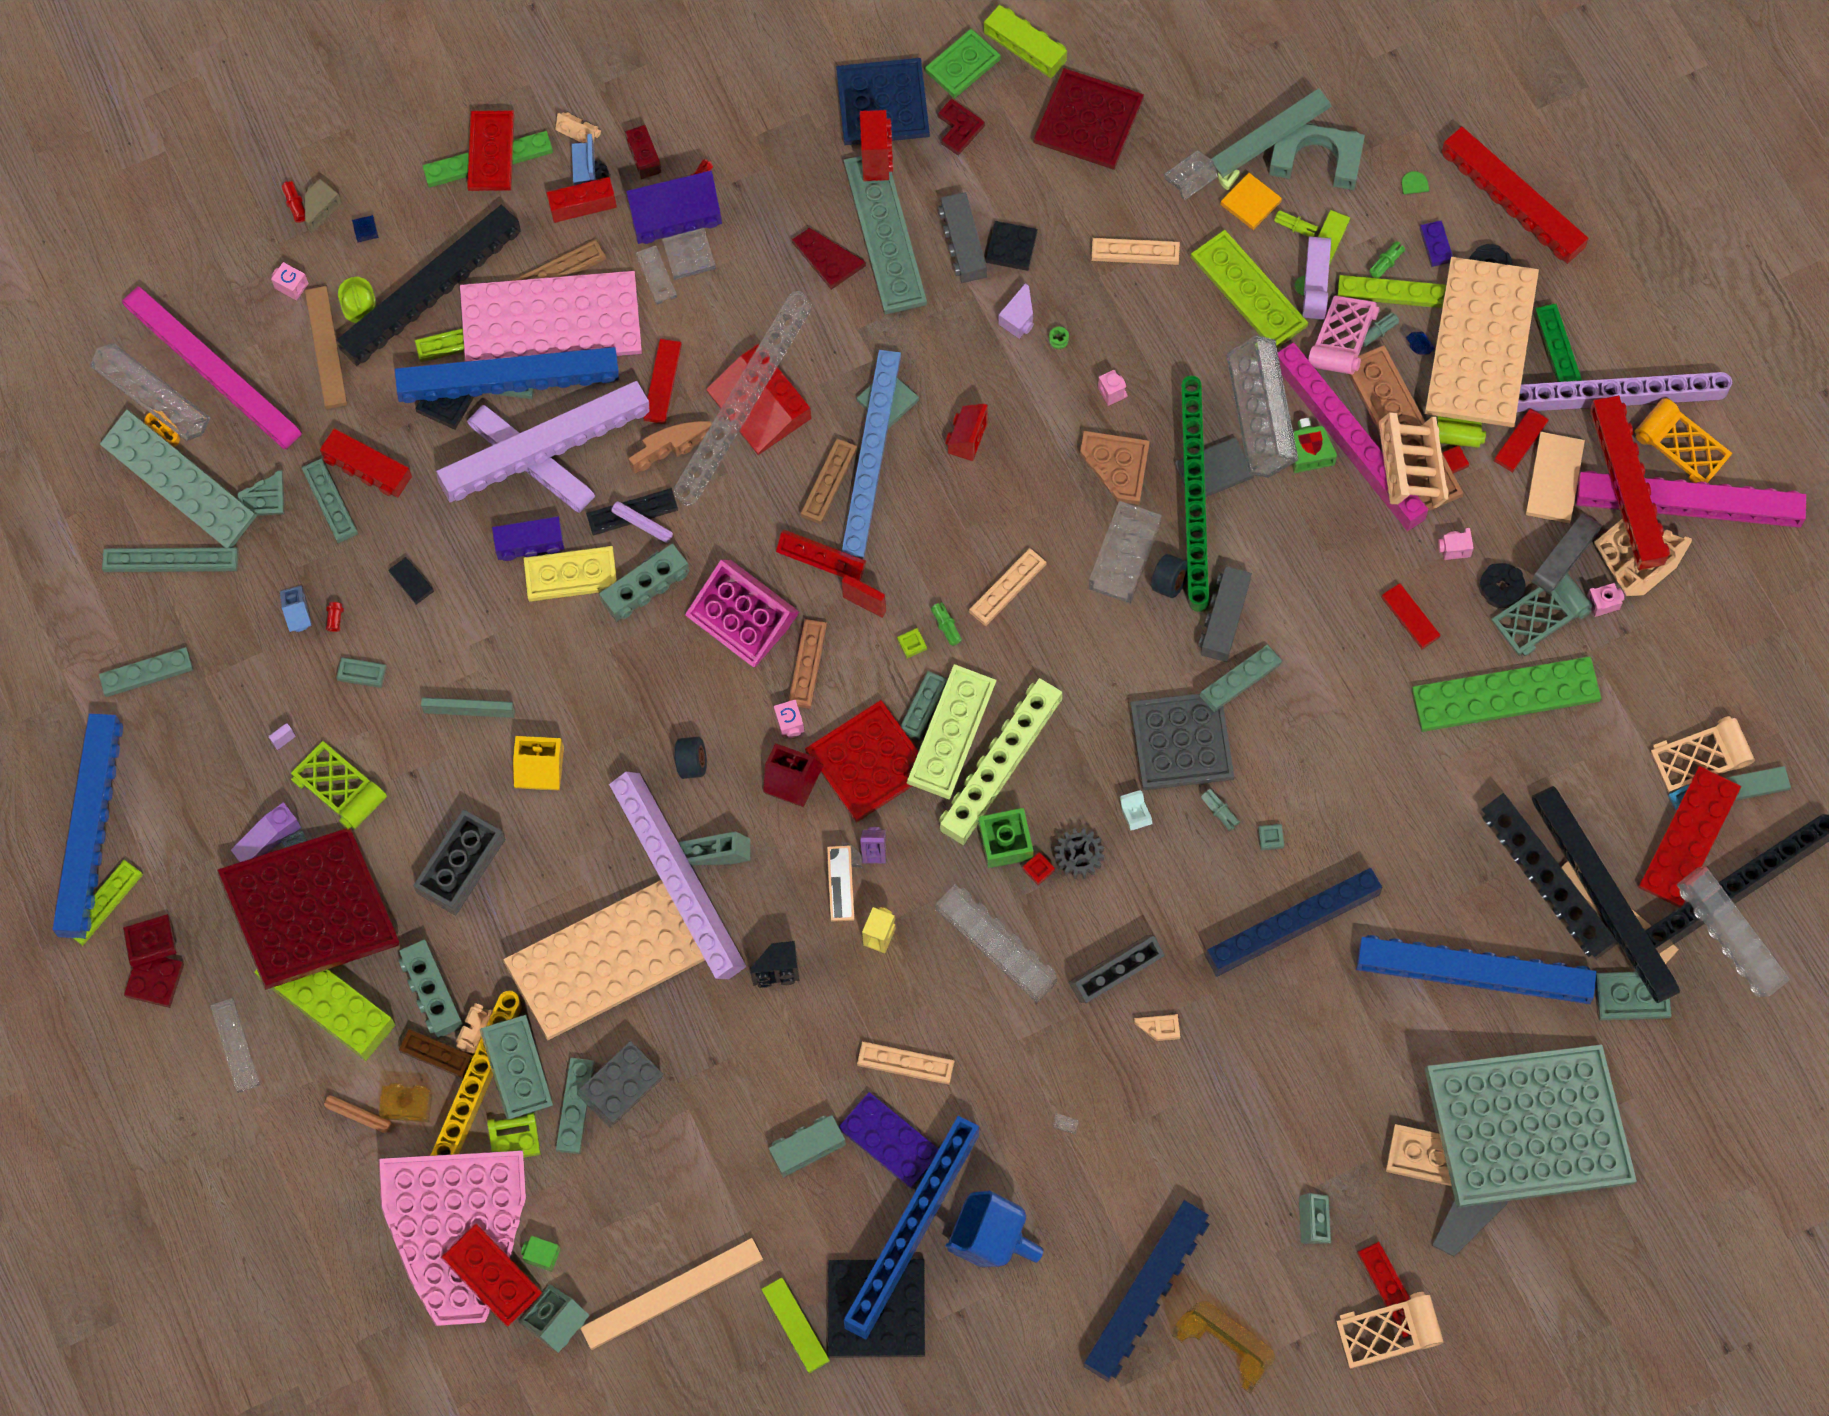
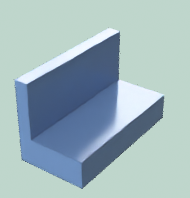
(583, 161)

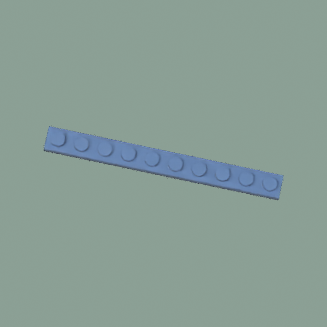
(871, 453)

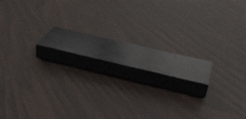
(648, 506)

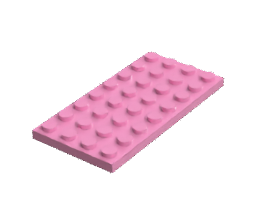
(551, 316)

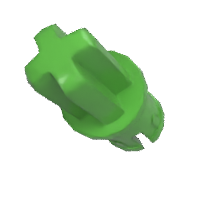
(1386, 260)
(946, 624)

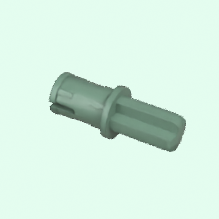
(1380, 327)
(1220, 809)

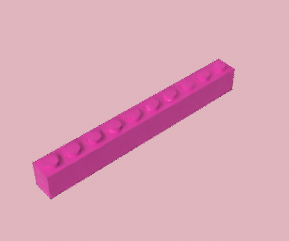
(1346, 432)
(1702, 500)

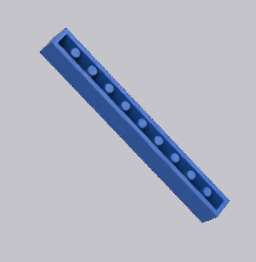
(506, 374)
(87, 826)
(1476, 970)
(911, 1227)

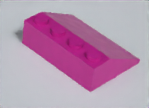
(741, 612)

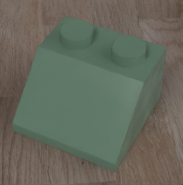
(554, 1318)

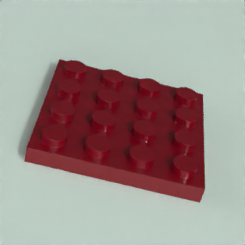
(1088, 118)

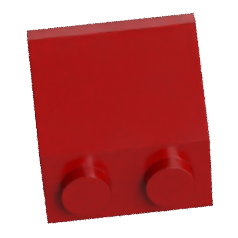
(968, 431)

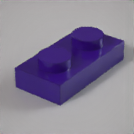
(1436, 243)

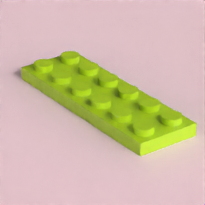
(1249, 289)

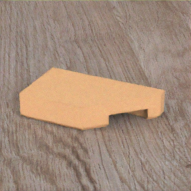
(1160, 1027)

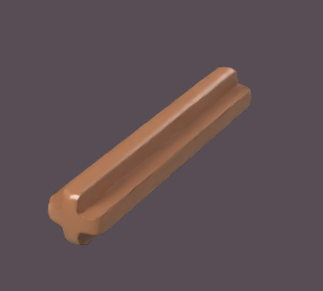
(357, 1114)

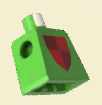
(1312, 447)

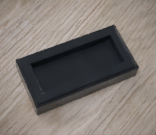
(410, 580)

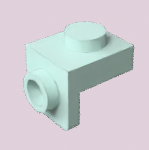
(1135, 810)

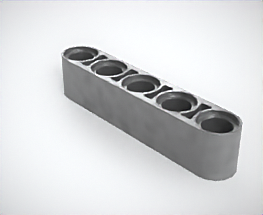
(1566, 553)

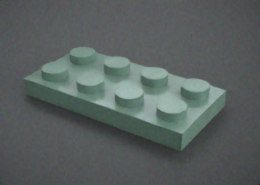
(516, 1067)

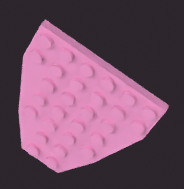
(433, 1204)

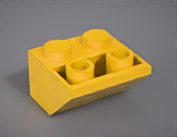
(537, 763)

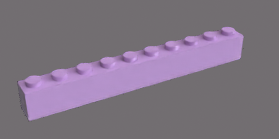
(543, 441)
(677, 875)

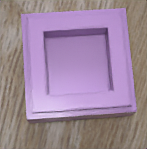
(282, 736)

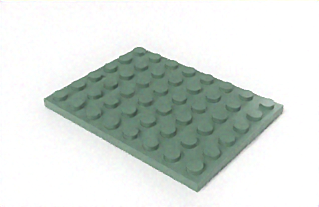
(1529, 1125)

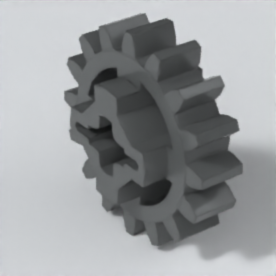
(1083, 859)

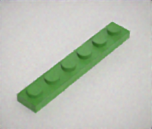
(457, 166)

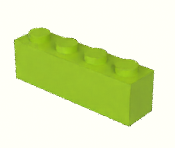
(1025, 41)

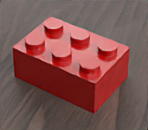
(876, 145)

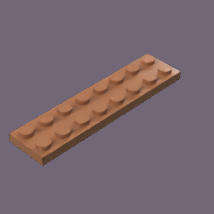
(1386, 392)

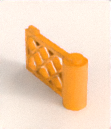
(1661, 421)

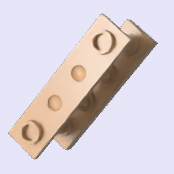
(1396, 468)

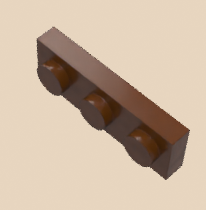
(435, 1053)

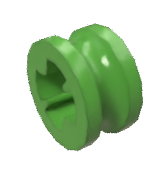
(1055, 343)

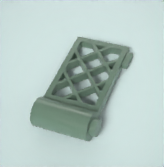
(1568, 599)

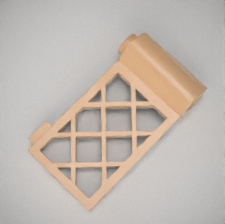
(1729, 740)
(1420, 1319)

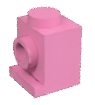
(1112, 387)
(1456, 545)
(1603, 605)

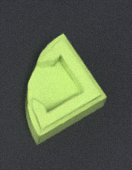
(1228, 180)

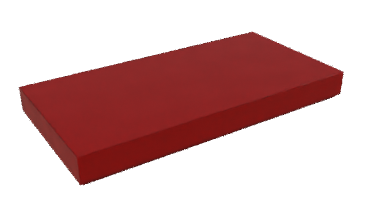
(491, 151)
(491, 1275)

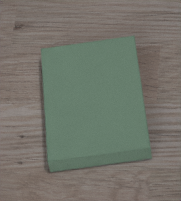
(1626, 998)

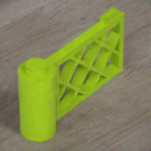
(1460, 432)
(358, 804)

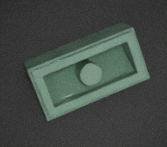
(1314, 1219)

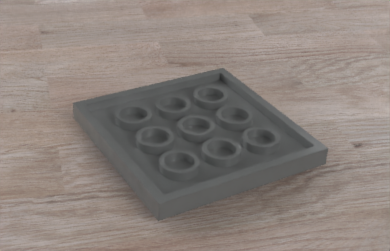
(1180, 742)

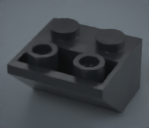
(776, 965)

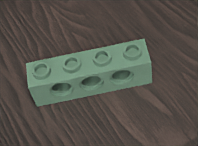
(648, 571)
(449, 1019)

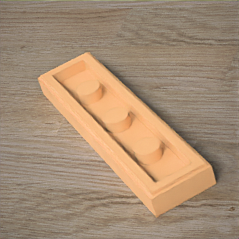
(1135, 251)
(1007, 587)
(905, 1063)

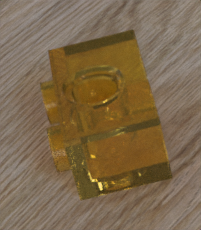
(416, 1111)

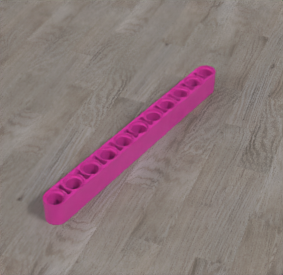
(211, 368)

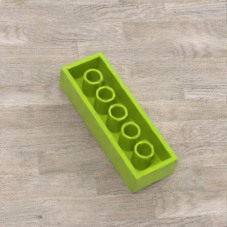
(338, 1011)

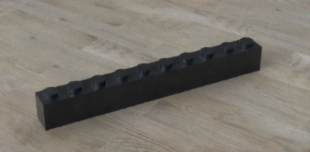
(429, 285)

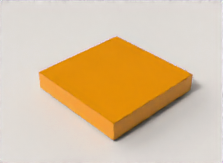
(1251, 201)

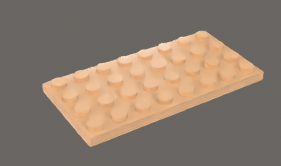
(1482, 342)
(604, 960)

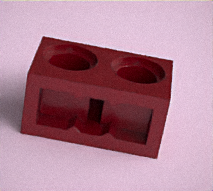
(643, 151)

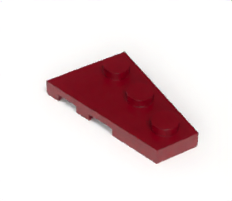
(827, 258)

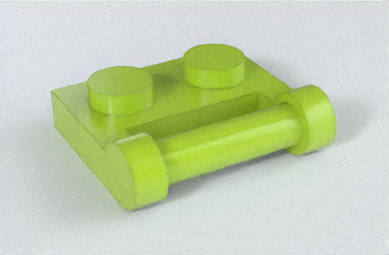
(524, 1141)

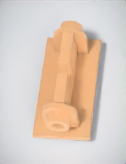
(572, 127)
(470, 1037)

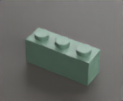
(807, 1145)

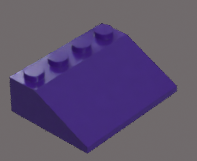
(674, 207)

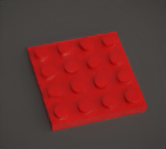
(866, 760)

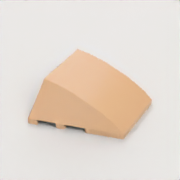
(1618, 555)

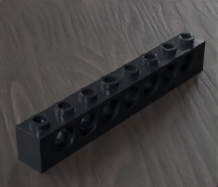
(1503, 807)

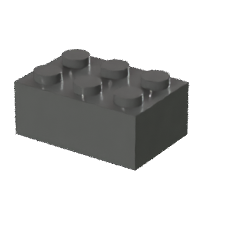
(620, 1084)

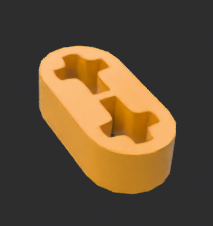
(164, 428)

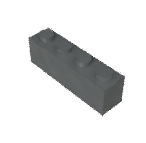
(963, 238)
(1226, 613)
(1116, 968)

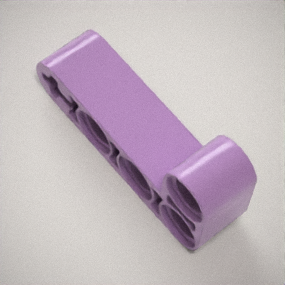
(1316, 278)

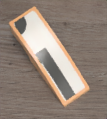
(840, 883)

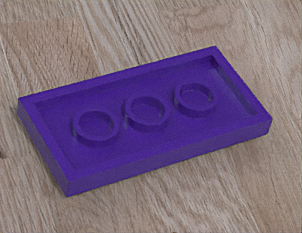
(889, 1140)

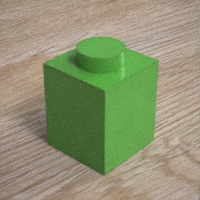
(540, 1253)

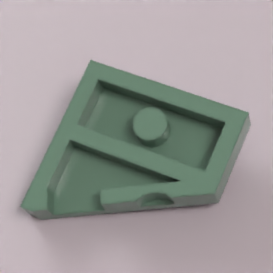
(265, 496)

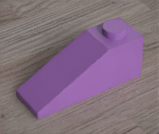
(266, 833)
(873, 845)

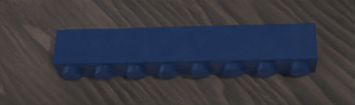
(1293, 922)
(1146, 1291)

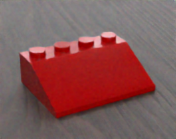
(775, 413)

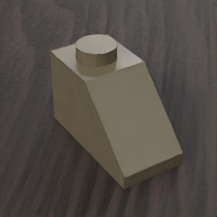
(319, 204)

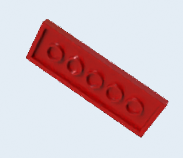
(1690, 834)

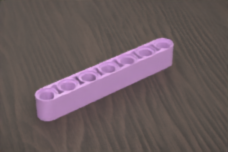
(548, 473)

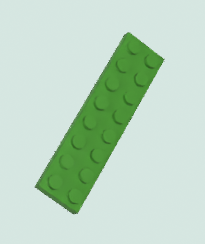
(1506, 694)

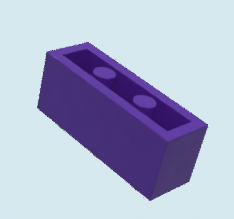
(528, 538)

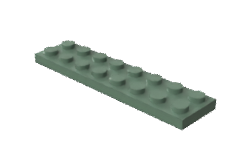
(886, 240)
(178, 479)

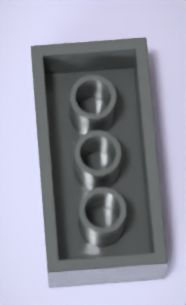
(459, 862)

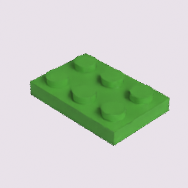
(962, 63)

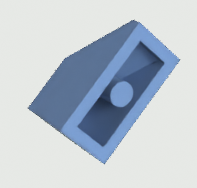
(295, 609)

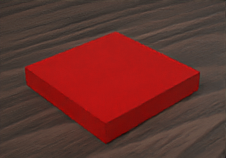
(864, 595)

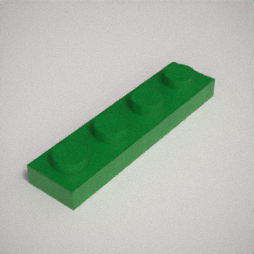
(1557, 343)

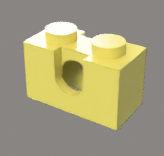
(879, 929)

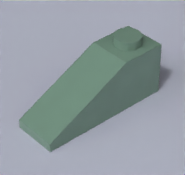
(717, 849)

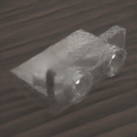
(1192, 174)

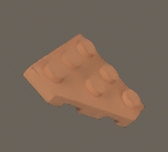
(1117, 463)

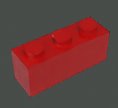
(581, 199)

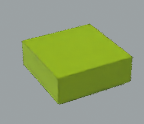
(911, 643)

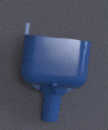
(991, 1231)

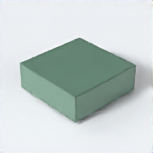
(1271, 837)

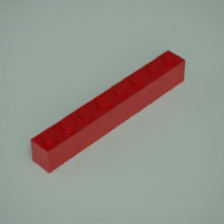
(1514, 195)
(1629, 482)

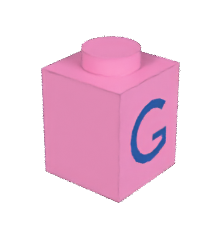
(289, 281)
(789, 719)

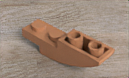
(676, 438)

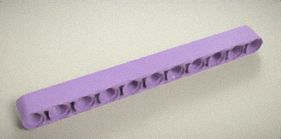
(1619, 387)

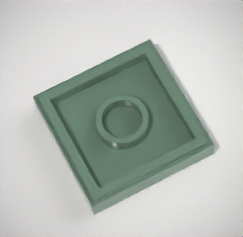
(903, 401)

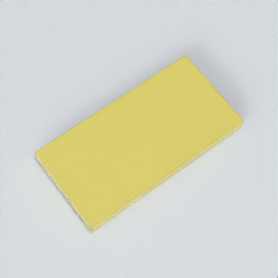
(569, 573)

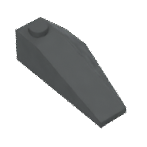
(1464, 1224)

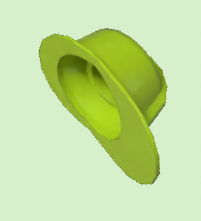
(356, 298)

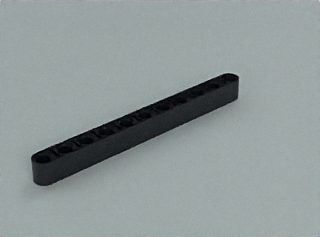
(1742, 883)
(1605, 895)

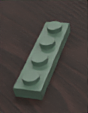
(146, 672)
(1240, 678)
(574, 1108)

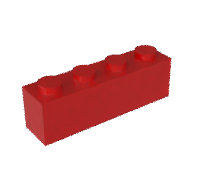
(365, 463)

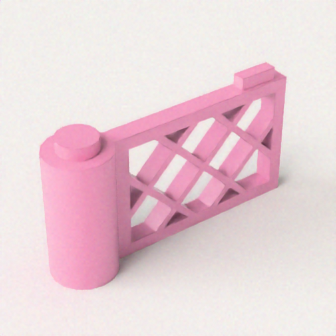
(1336, 356)

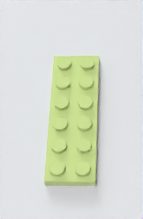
(951, 732)

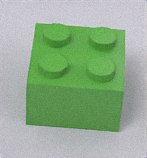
(1005, 838)

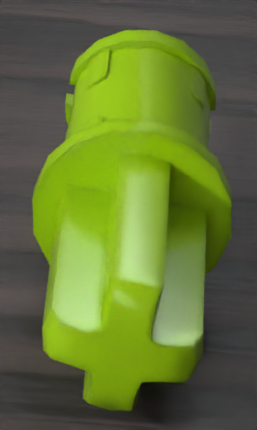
(1295, 224)

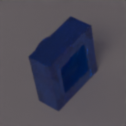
(365, 228)
(1419, 343)

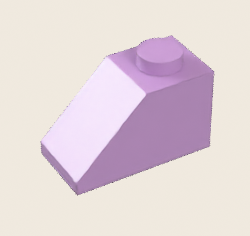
(1018, 314)

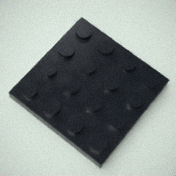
(900, 1325)

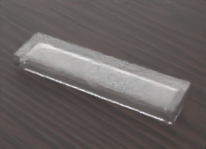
(235, 1045)

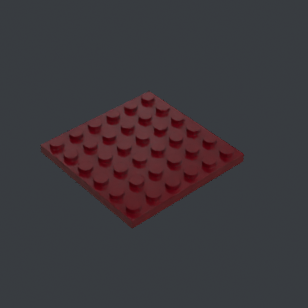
(307, 908)

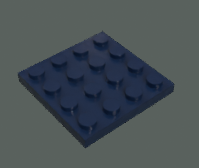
(884, 86)

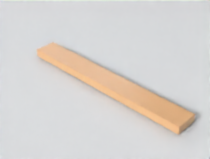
(671, 1294)

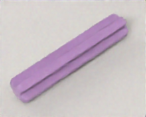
(642, 522)

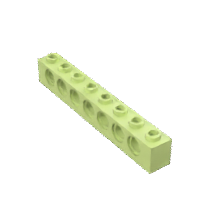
(961, 829)

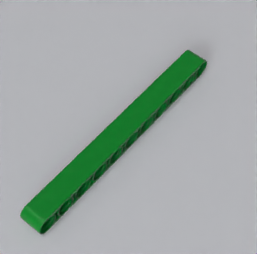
(1198, 502)

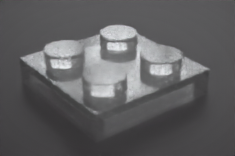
(689, 253)

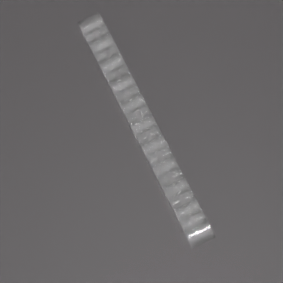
(742, 409)

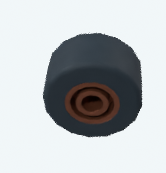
(1169, 576)
(690, 757)

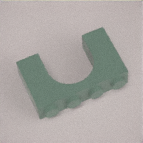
(1343, 144)

